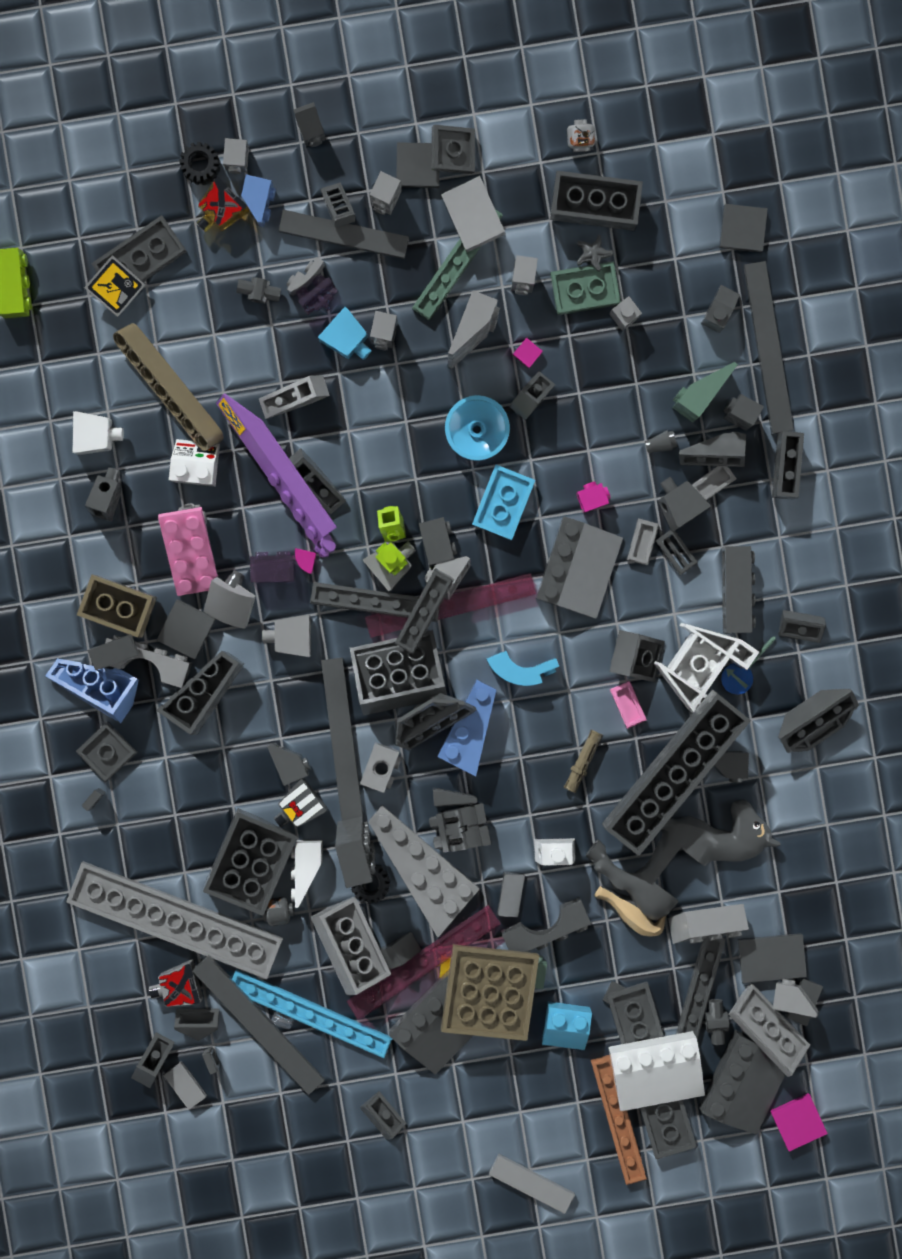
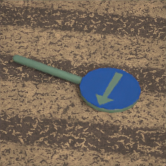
(739, 680)

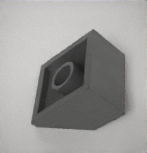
(636, 656)

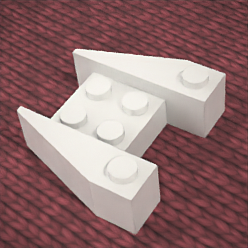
(701, 661)

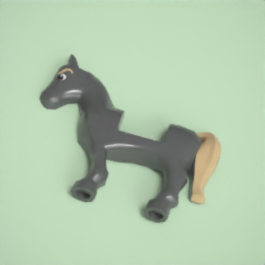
(697, 839)

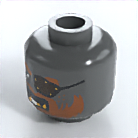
(278, 911)

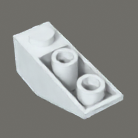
(308, 859)

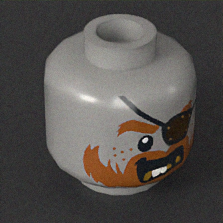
(581, 136)

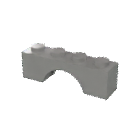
(171, 669)

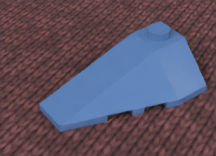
(104, 689)

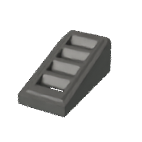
(343, 218)
(448, 798)

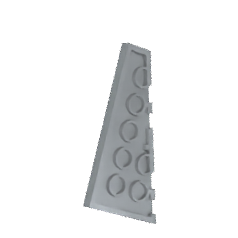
(431, 879)

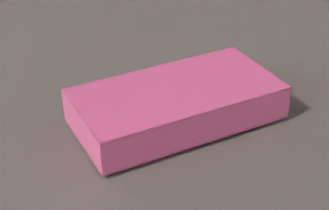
(628, 704)

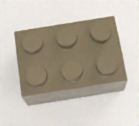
(116, 606)

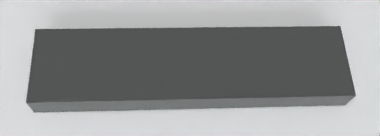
(424, 611)

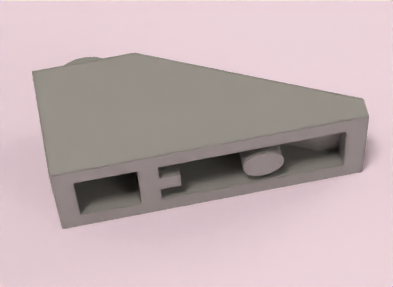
(294, 396)

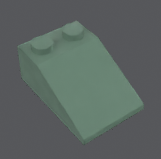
(696, 398)

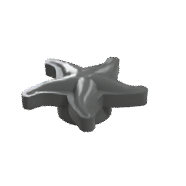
(593, 253)

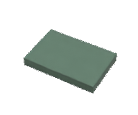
(585, 288)

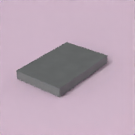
(772, 958)

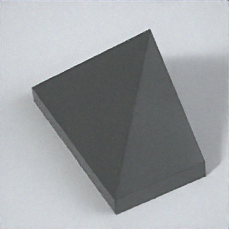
(196, 1022)

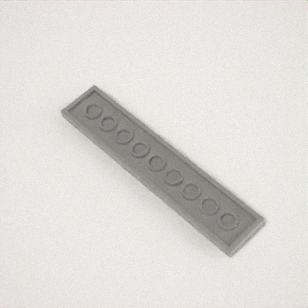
(174, 920)

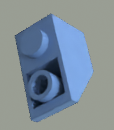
(257, 196)

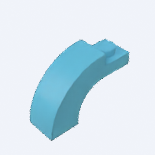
(509, 671)

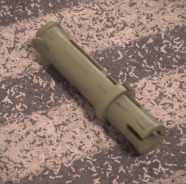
(583, 761)

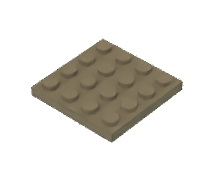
(489, 992)

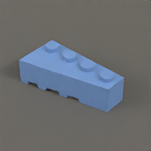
(467, 736)

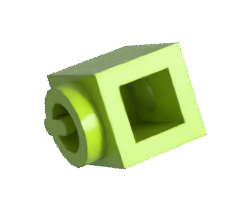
(391, 523)
(391, 558)

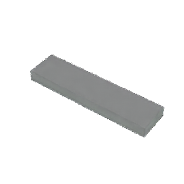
(531, 1183)

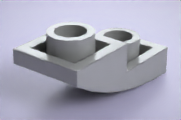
(300, 280)

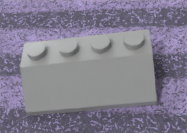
(351, 946)

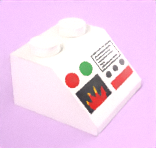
(194, 465)

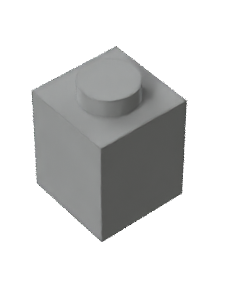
(235, 155)
(625, 313)

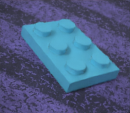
(503, 502)

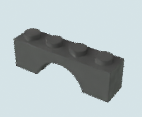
(570, 919)

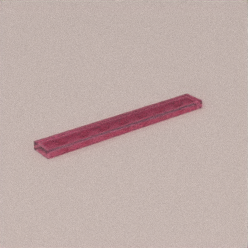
(461, 603)
(423, 962)

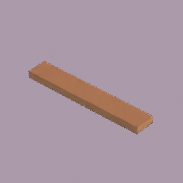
(618, 1122)

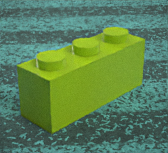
(14, 284)

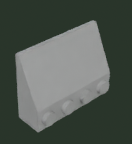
(476, 322)

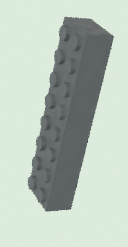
(675, 772)

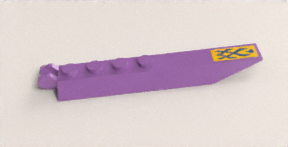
(281, 474)

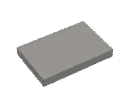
(473, 214)

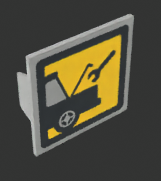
(114, 286)

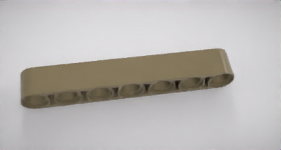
(168, 386)

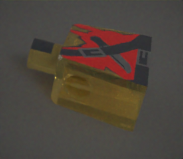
(220, 207)

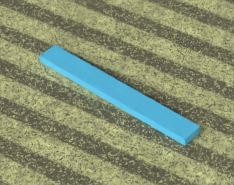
(313, 1014)

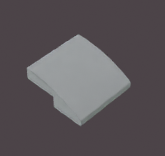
(229, 604)

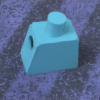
(345, 336)

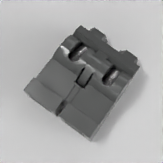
(461, 828)

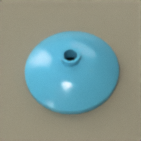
(479, 412)

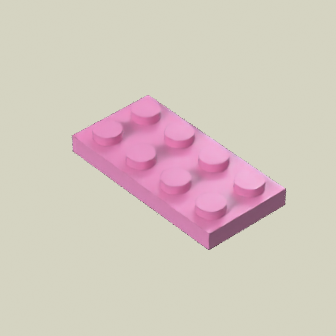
(188, 550)

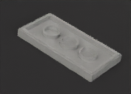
(769, 1030)

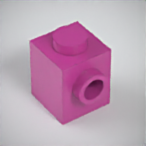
(593, 496)

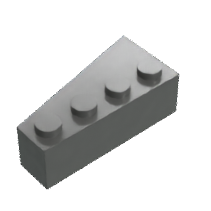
(202, 693)

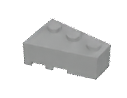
(708, 923)

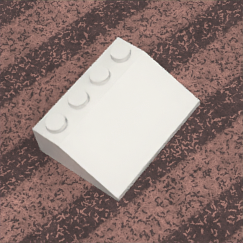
(657, 1070)

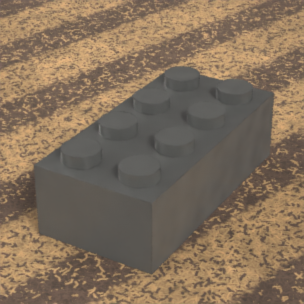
(596, 200)
(355, 851)

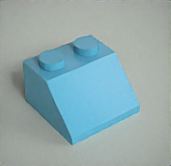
(567, 1025)

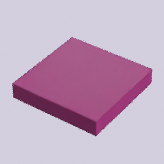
(798, 1122)

